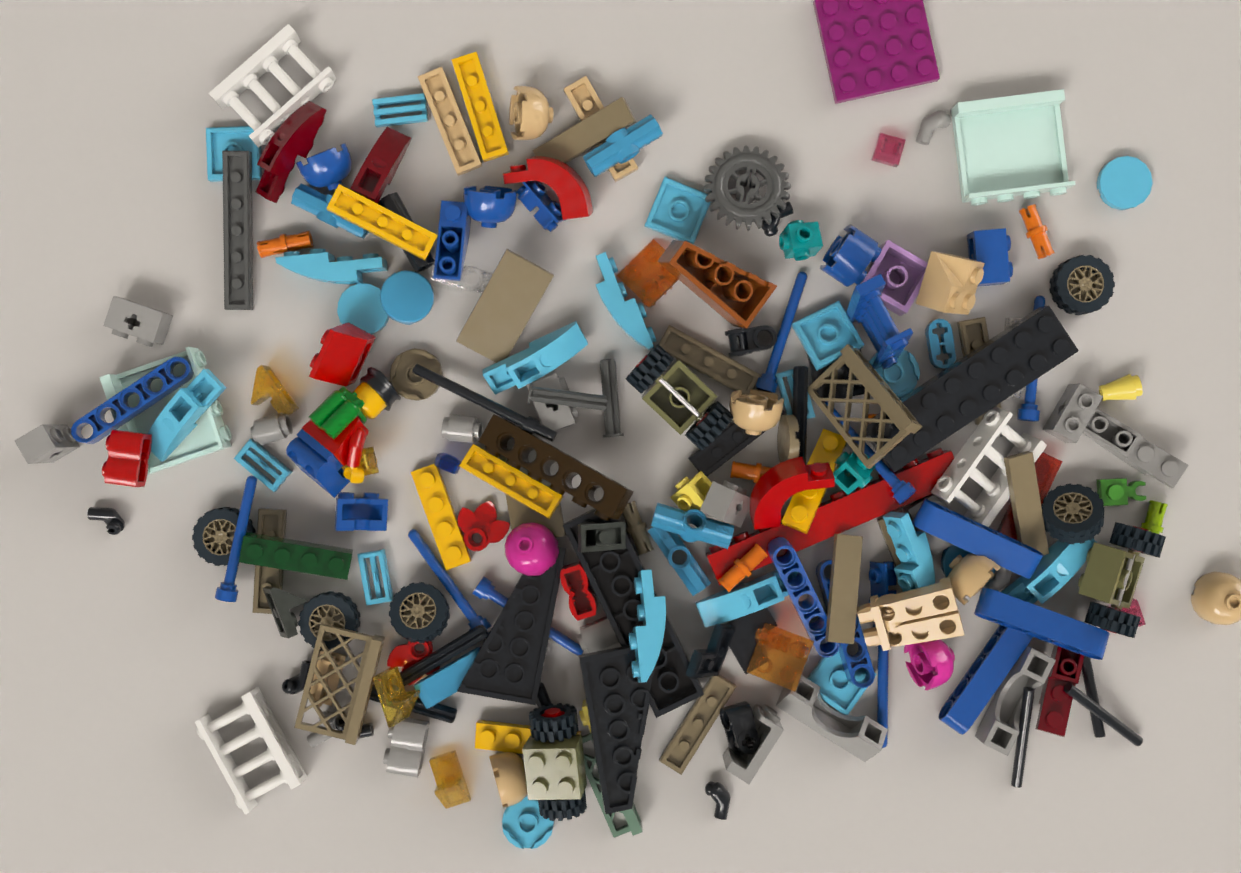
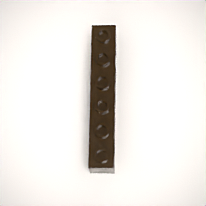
(501, 430)

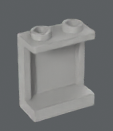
(747, 765)

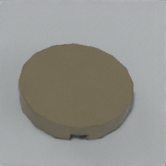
(409, 384)
(787, 444)

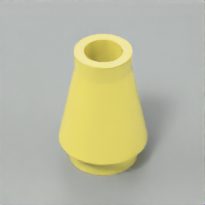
(1124, 388)

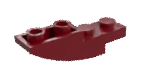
(291, 139)
(381, 165)
(1054, 701)

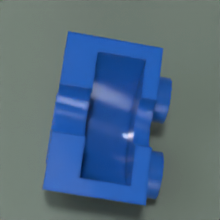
(361, 512)

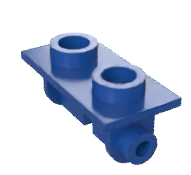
(534, 196)
(881, 576)

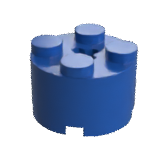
(850, 256)

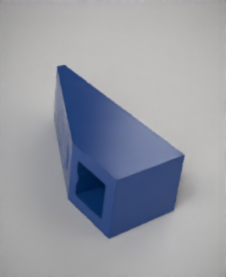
(452, 240)

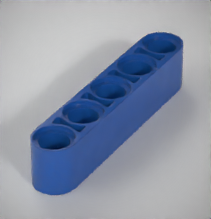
(119, 402)
(977, 538)
(797, 587)
(1042, 623)
(862, 657)
(983, 678)

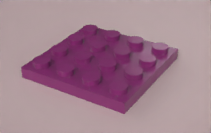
(875, 46)

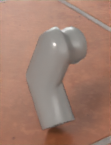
(930, 123)
(315, 739)

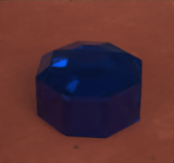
(447, 462)

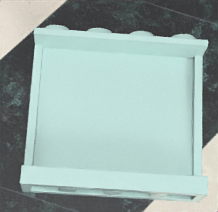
(1010, 147)
(208, 435)

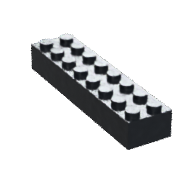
(978, 383)
(613, 582)

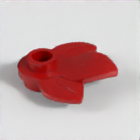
(485, 523)
(407, 655)

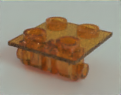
(646, 276)
(780, 656)

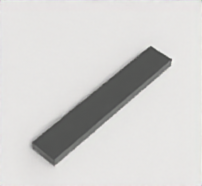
(237, 230)

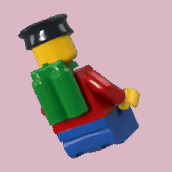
(338, 432)

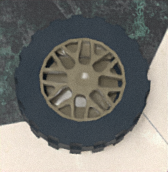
(1082, 285)
(1073, 513)
(215, 534)
(328, 609)
(419, 612)

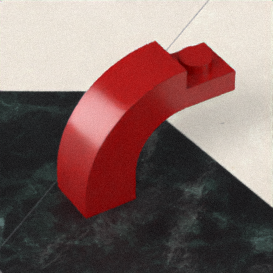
(564, 180)
(780, 484)

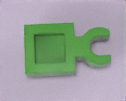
(1117, 491)

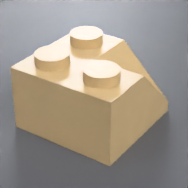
(950, 283)

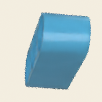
(445, 680)

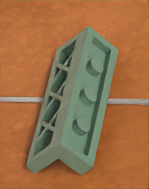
(632, 817)

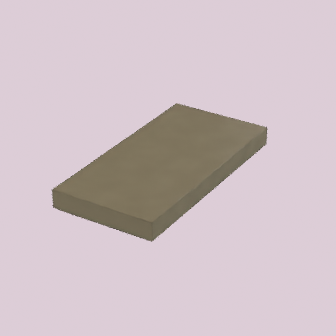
(504, 307)

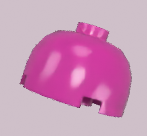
(531, 549)
(930, 663)

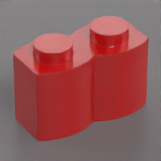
(127, 458)
(581, 596)

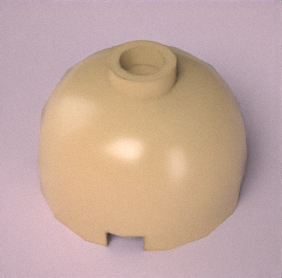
(529, 113)
(755, 411)
(970, 575)
(1218, 598)
(509, 777)

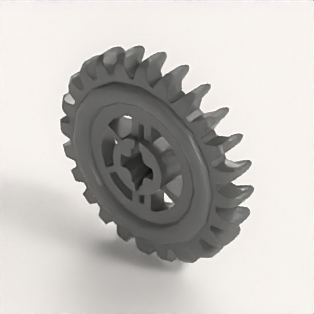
(741, 210)

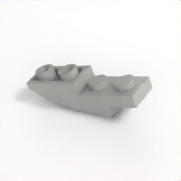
(1134, 449)

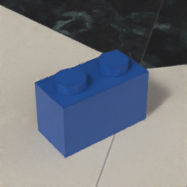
(992, 249)

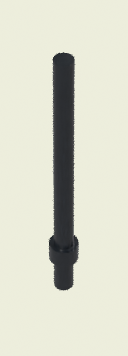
(529, 424)

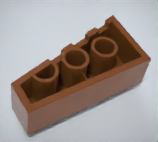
(719, 283)

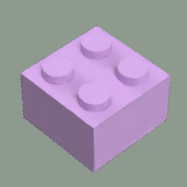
(902, 275)

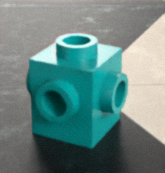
(800, 240)
(851, 472)

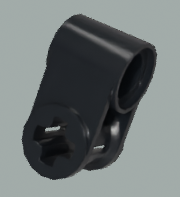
(748, 340)
(738, 726)

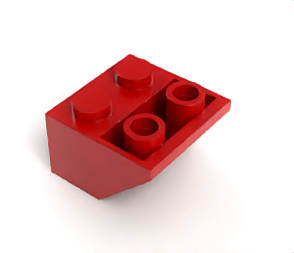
(341, 354)

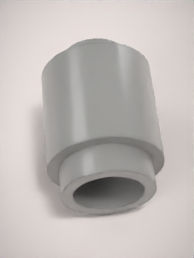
(271, 428)
(461, 428)

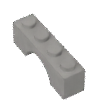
(1001, 722)
(854, 734)

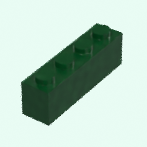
(295, 555)

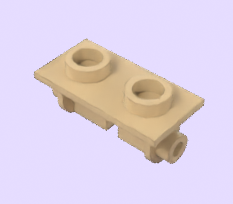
(324, 667)

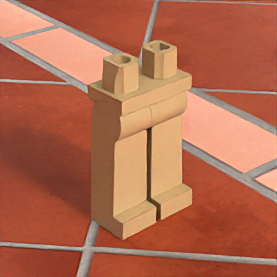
(912, 616)

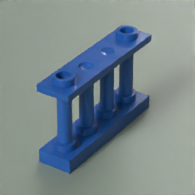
(869, 310)

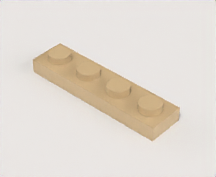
(586, 103)
(449, 121)

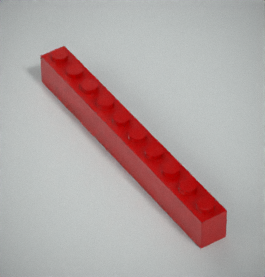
(838, 513)

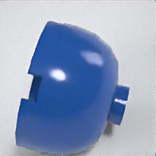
(327, 168)
(490, 204)

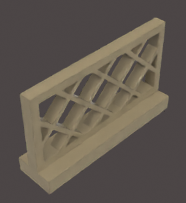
(879, 390)
(362, 688)

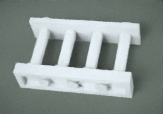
(267, 60)
(996, 489)
(266, 728)

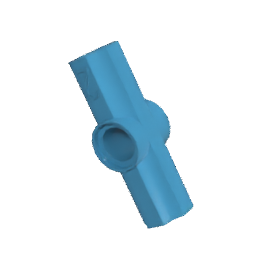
(622, 145)
(317, 203)
(707, 529)
(690, 570)

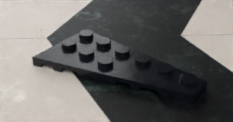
(516, 646)
(617, 721)

